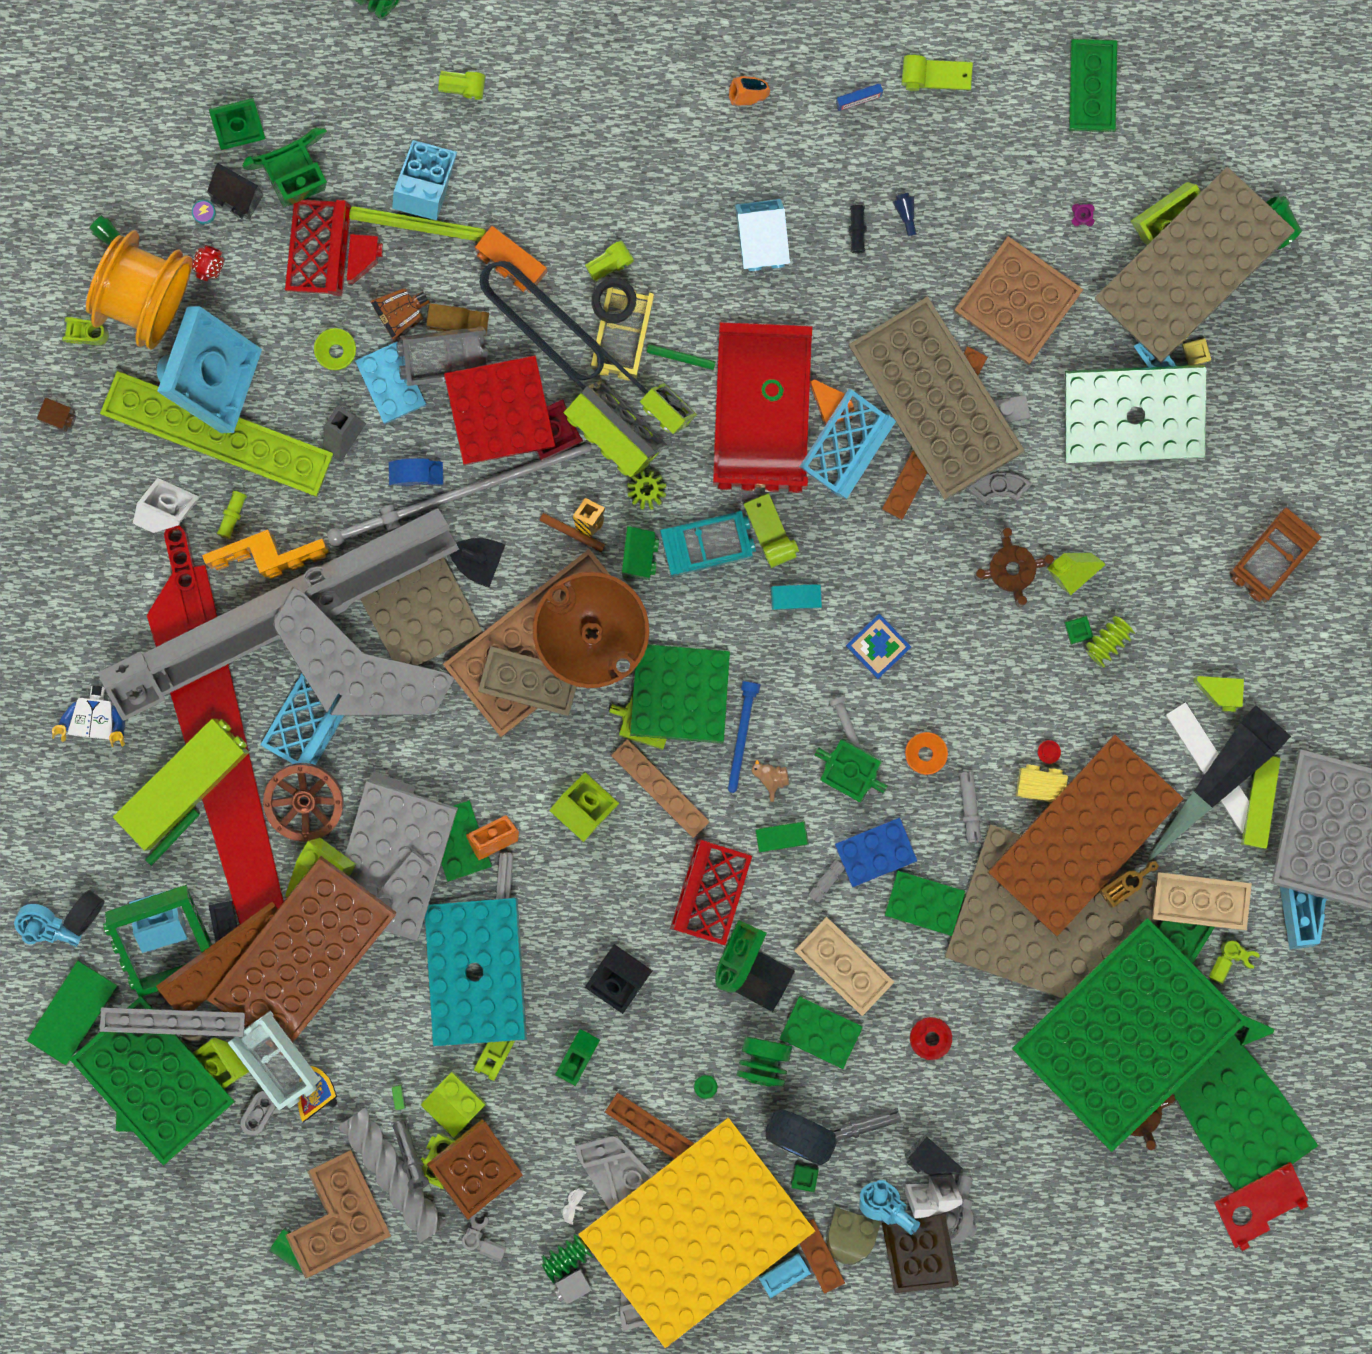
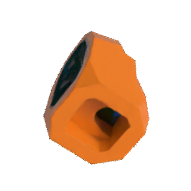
(748, 90)

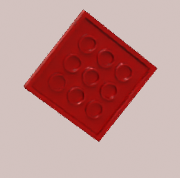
(499, 410)

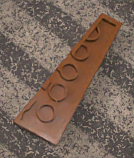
(199, 977)

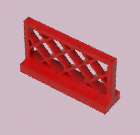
(337, 250)
(692, 884)

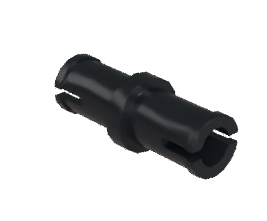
(857, 229)

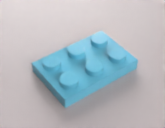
(386, 388)

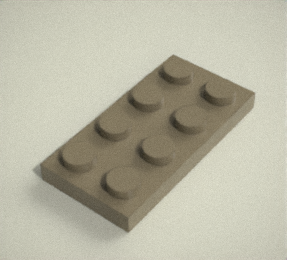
(525, 682)

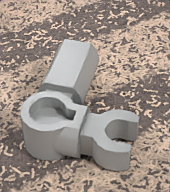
(487, 1248)

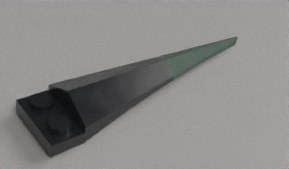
(1247, 749)

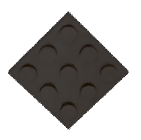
(922, 1258)

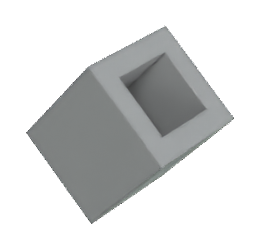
(572, 1286)

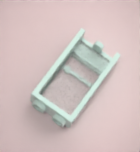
(275, 1062)

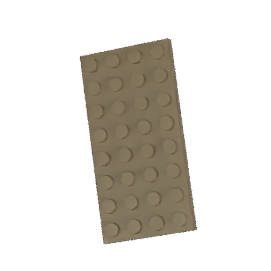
(1194, 264)
(936, 398)

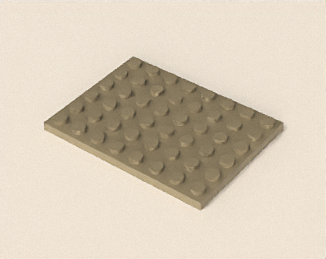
(1010, 942)

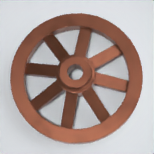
(301, 806)

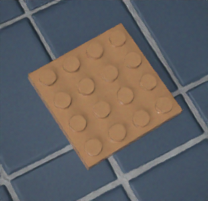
(1018, 300)

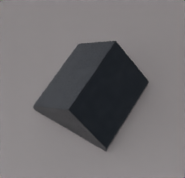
(766, 982)

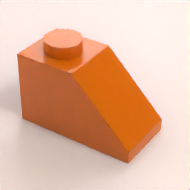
(828, 400)

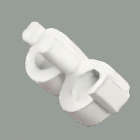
(573, 1199)

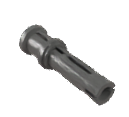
(412, 1164)

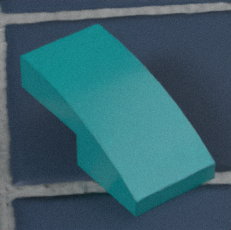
(796, 597)

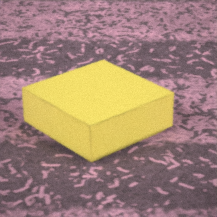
(1196, 352)

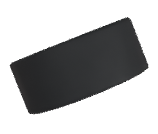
(631, 303)
(83, 913)

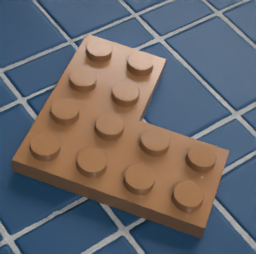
(350, 1222)

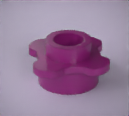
(1087, 210)

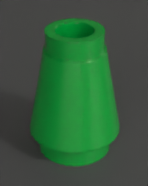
(104, 230)

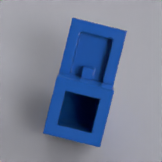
(415, 471)

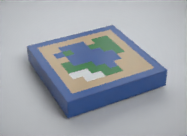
(878, 646)

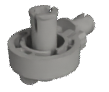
(961, 1218)

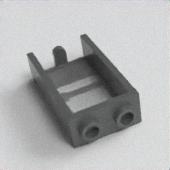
(433, 354)

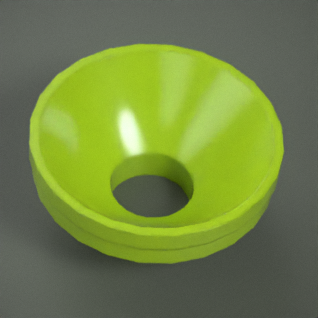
(330, 338)

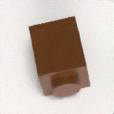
(56, 415)

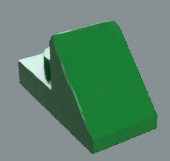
(1254, 1031)

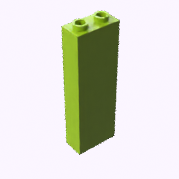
(181, 784)

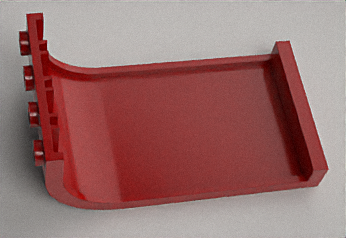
(757, 438)

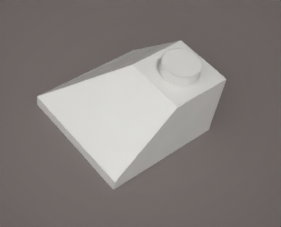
(163, 506)

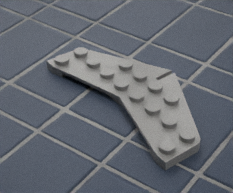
(338, 667)
(615, 1175)

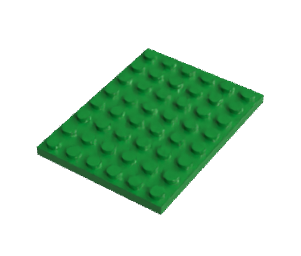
(1129, 1035)

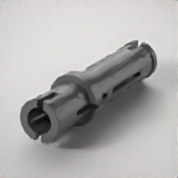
(867, 1124)

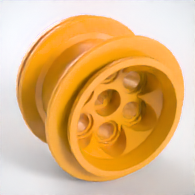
(138, 289)

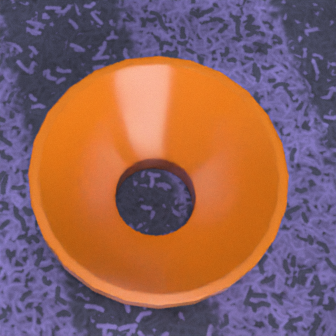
(938, 749)

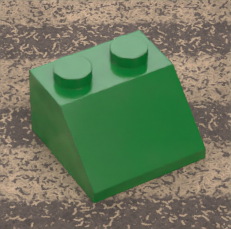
(639, 554)

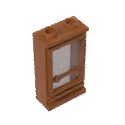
(1274, 555)

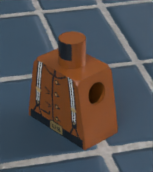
(399, 311)

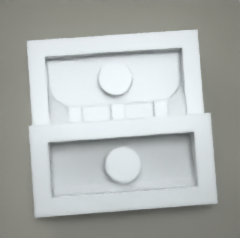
(933, 1198)

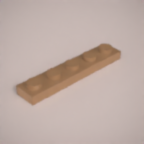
(660, 788)

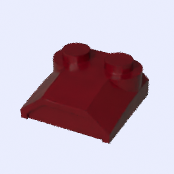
(563, 432)

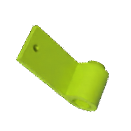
(933, 74)
(770, 531)

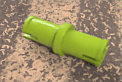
(231, 514)

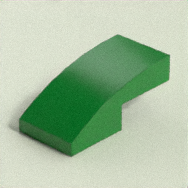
(782, 836)

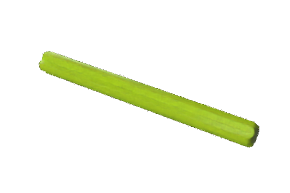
(416, 224)

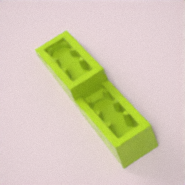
(1261, 804)

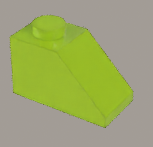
(1074, 570)
(1222, 691)

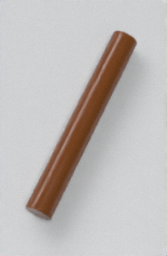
(572, 532)

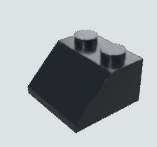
(234, 192)
(618, 978)
(930, 1158)

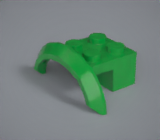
(292, 169)

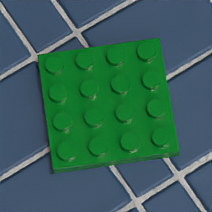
(680, 694)

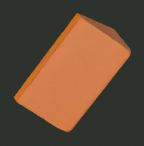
(493, 837)

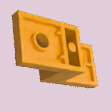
(266, 554)

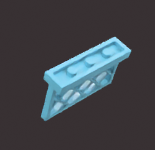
(864, 450)
(320, 737)

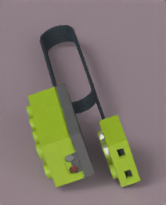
(597, 408)

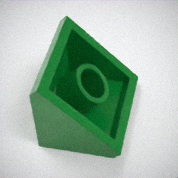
(237, 124)

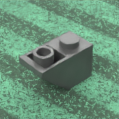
(341, 432)

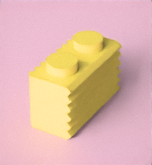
(1040, 784)

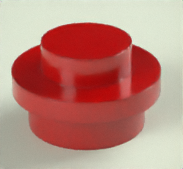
(1049, 752)

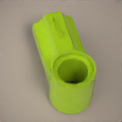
(468, 84)
(613, 259)

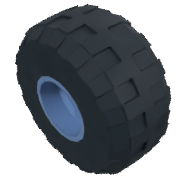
(800, 1136)

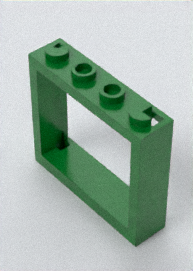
(146, 908)

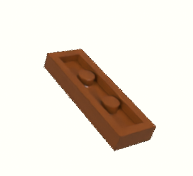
(821, 1260)

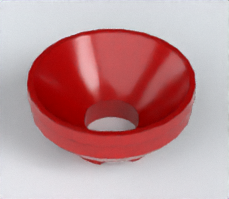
(918, 1035)

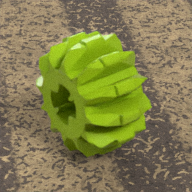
(653, 493)

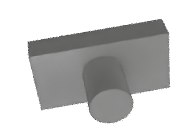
(1014, 408)

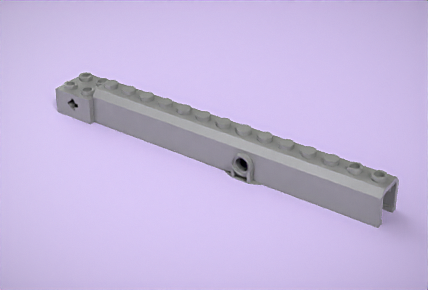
(146, 678)

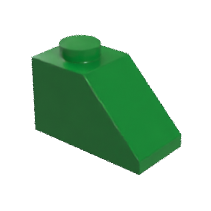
(577, 1057)

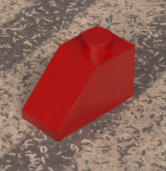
(362, 255)

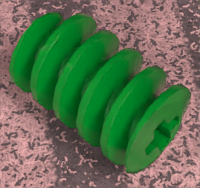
(565, 1258)

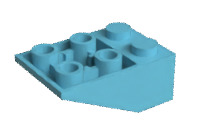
(424, 180)

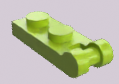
(496, 1051)

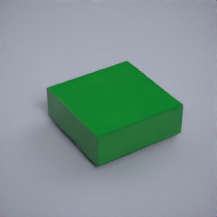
(1078, 630)
(805, 1178)

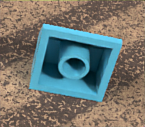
(159, 929)

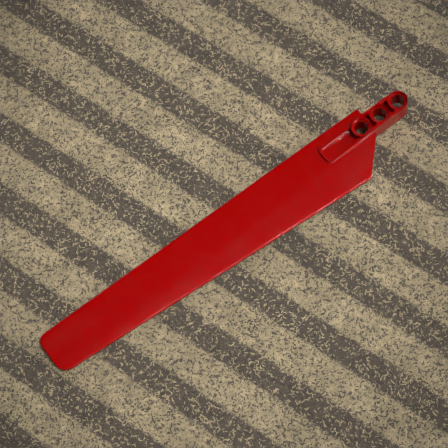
(234, 802)

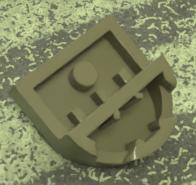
(851, 1236)

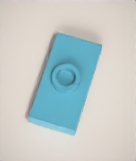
(784, 1275)

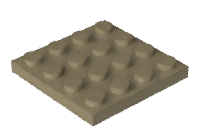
(421, 614)

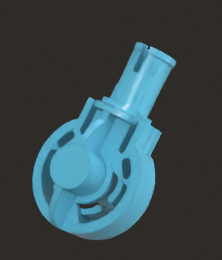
(42, 926)
(879, 1208)

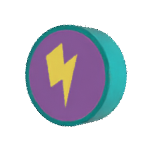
(203, 212)

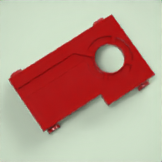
(1266, 1200)

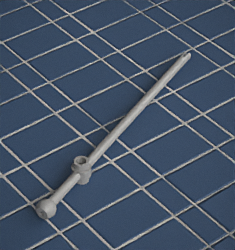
(391, 517)

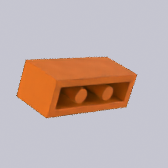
(497, 247)

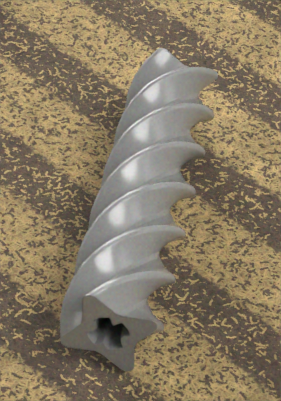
(381, 1158)

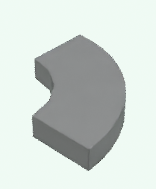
(1000, 484)

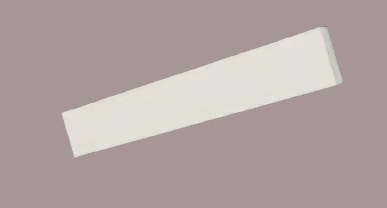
(1204, 754)

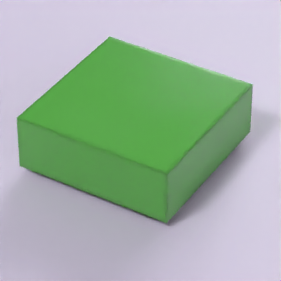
(398, 1097)

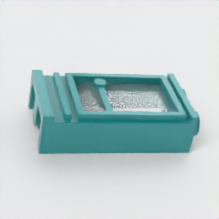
(707, 543)

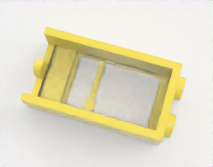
(625, 339)

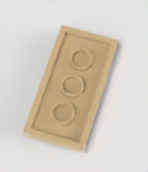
(1201, 901)
(844, 966)

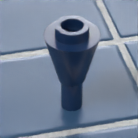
(905, 207)

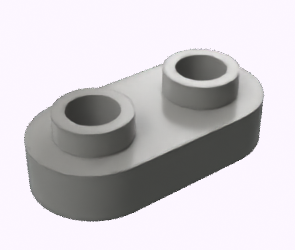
(257, 1112)

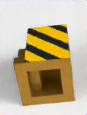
(592, 519)

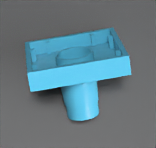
(208, 369)

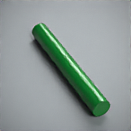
(681, 357)
(172, 837)

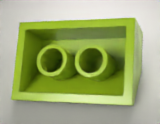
(1162, 213)

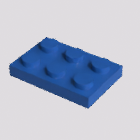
(876, 852)

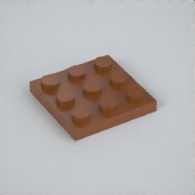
(474, 1169)

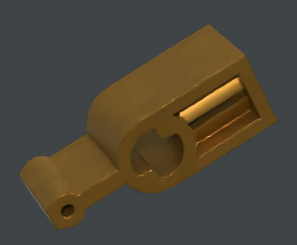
(455, 318)
(1120, 882)

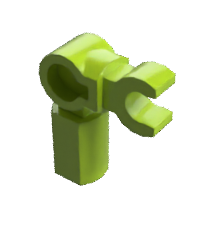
(1230, 950)

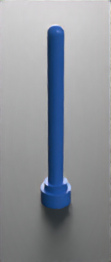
(750, 691)

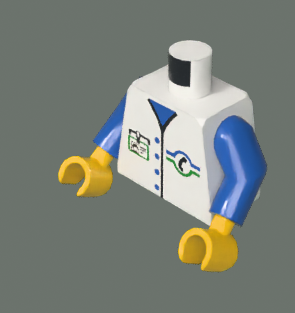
(92, 719)

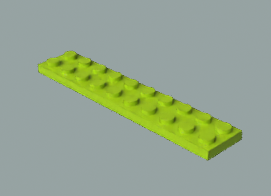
(248, 448)

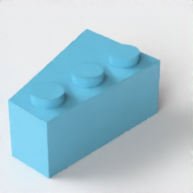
(1303, 918)

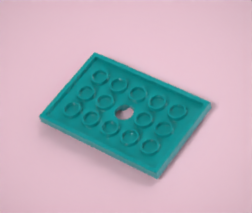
(484, 1009)

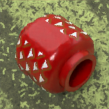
(208, 263)

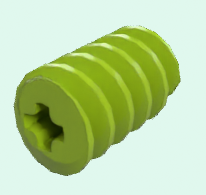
(1109, 640)

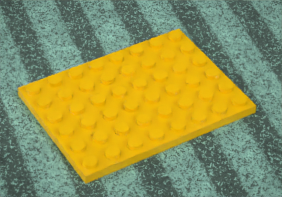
(696, 1232)

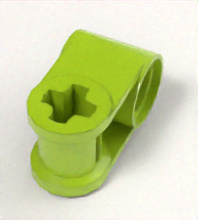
(80, 332)

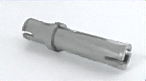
(970, 809)

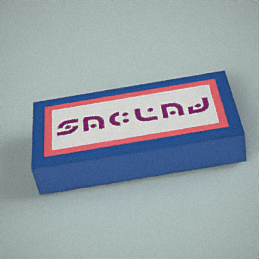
(859, 97)

